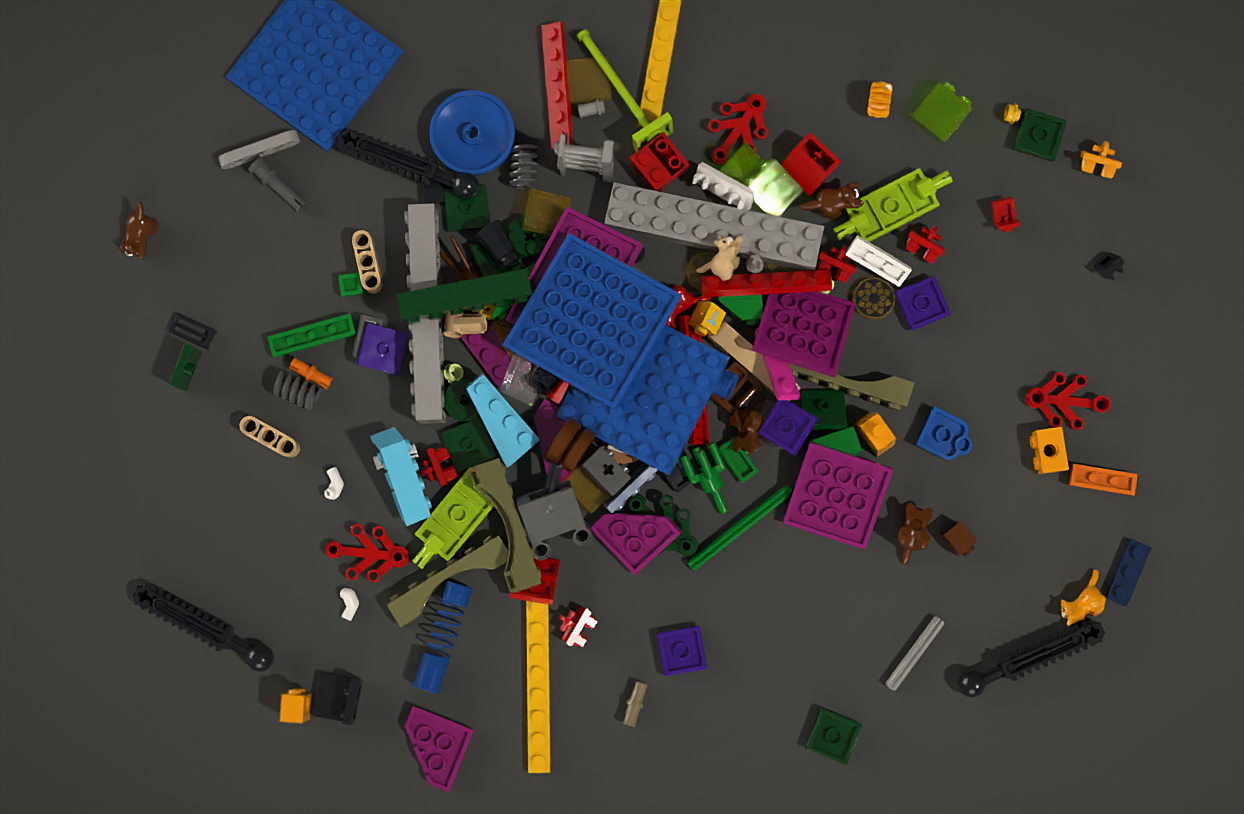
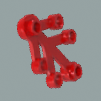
(740, 125)
(1063, 401)
(370, 554)

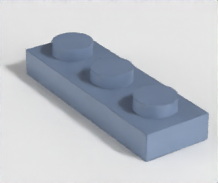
(631, 488)

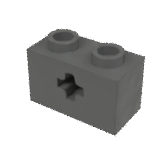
(594, 468)

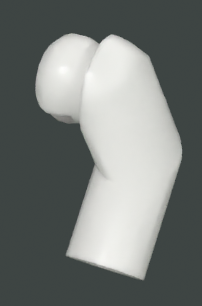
(336, 484)
(351, 601)

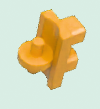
(1109, 165)

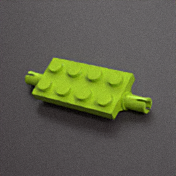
(893, 205)
(452, 521)

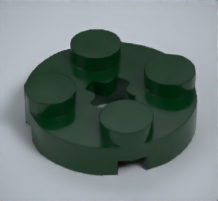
(524, 248)
(452, 402)

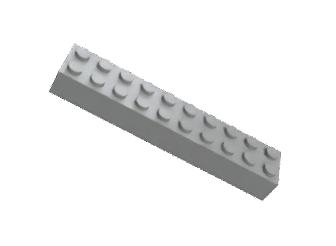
(700, 222)
(427, 335)

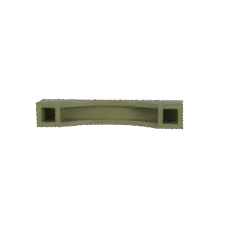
(891, 391)
(520, 568)
(411, 604)

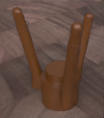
(469, 271)

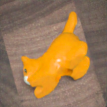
(1089, 602)

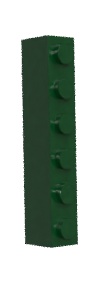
(464, 295)

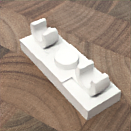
(724, 186)
(878, 261)

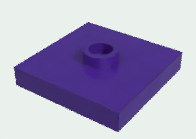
(922, 303)
(382, 349)
(787, 426)
(682, 651)

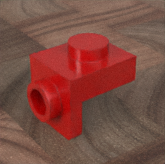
(1004, 214)

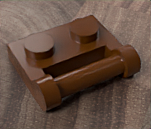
(743, 376)

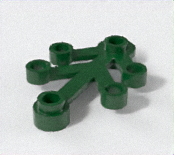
(685, 528)

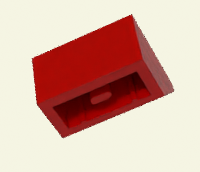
(659, 163)
(810, 164)

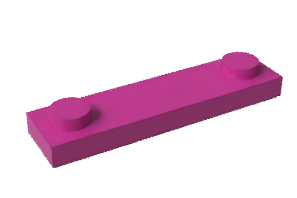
(781, 378)

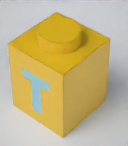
(706, 318)

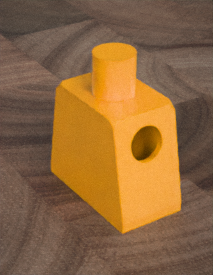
(875, 433)

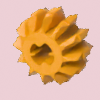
(879, 99)

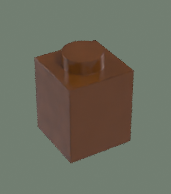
(959, 539)

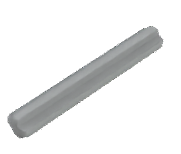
(914, 653)

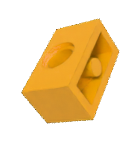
(1058, 460)
(296, 706)

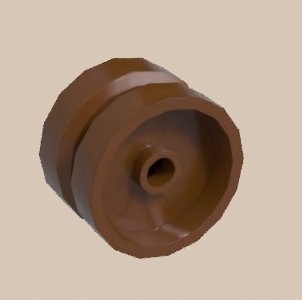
(568, 443)

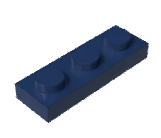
(1128, 572)

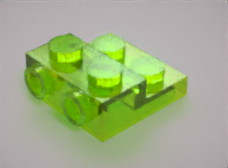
(943, 110)
(773, 187)

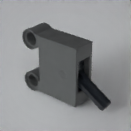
(552, 513)

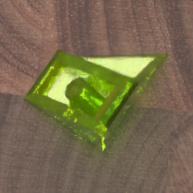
(741, 163)

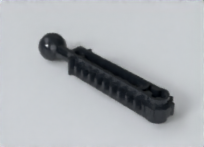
(464, 184)
(258, 656)
(973, 683)

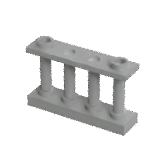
(586, 158)

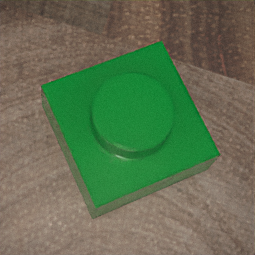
(350, 285)

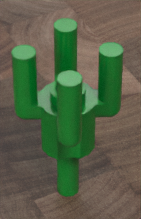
(708, 474)

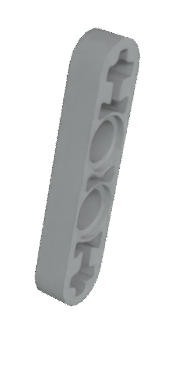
(259, 149)

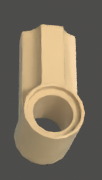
(464, 324)

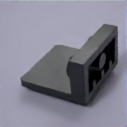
(337, 698)

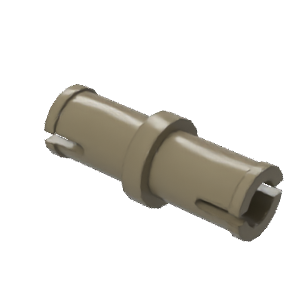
(634, 704)

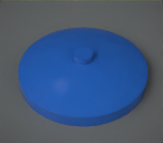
(472, 132)

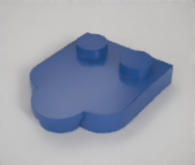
(944, 435)

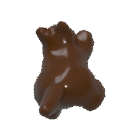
(832, 201)
(138, 230)
(748, 424)
(913, 533)

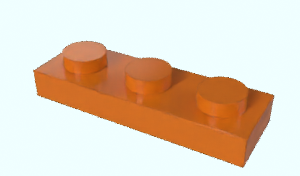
(1103, 479)

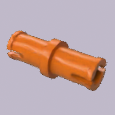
(310, 373)

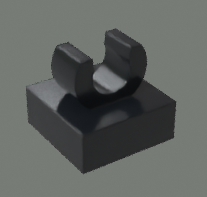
(1109, 264)

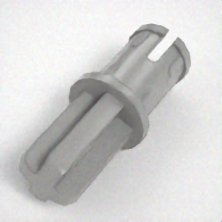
(754, 264)

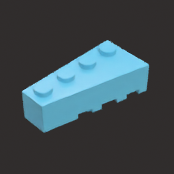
(506, 428)
(402, 475)

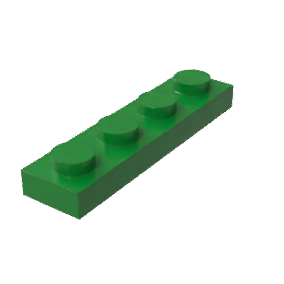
(312, 335)

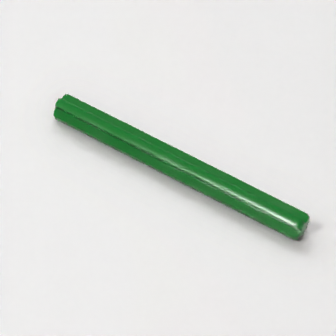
(740, 527)

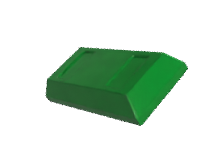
(738, 461)

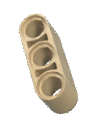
(363, 252)
(260, 433)

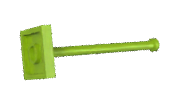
(649, 130)

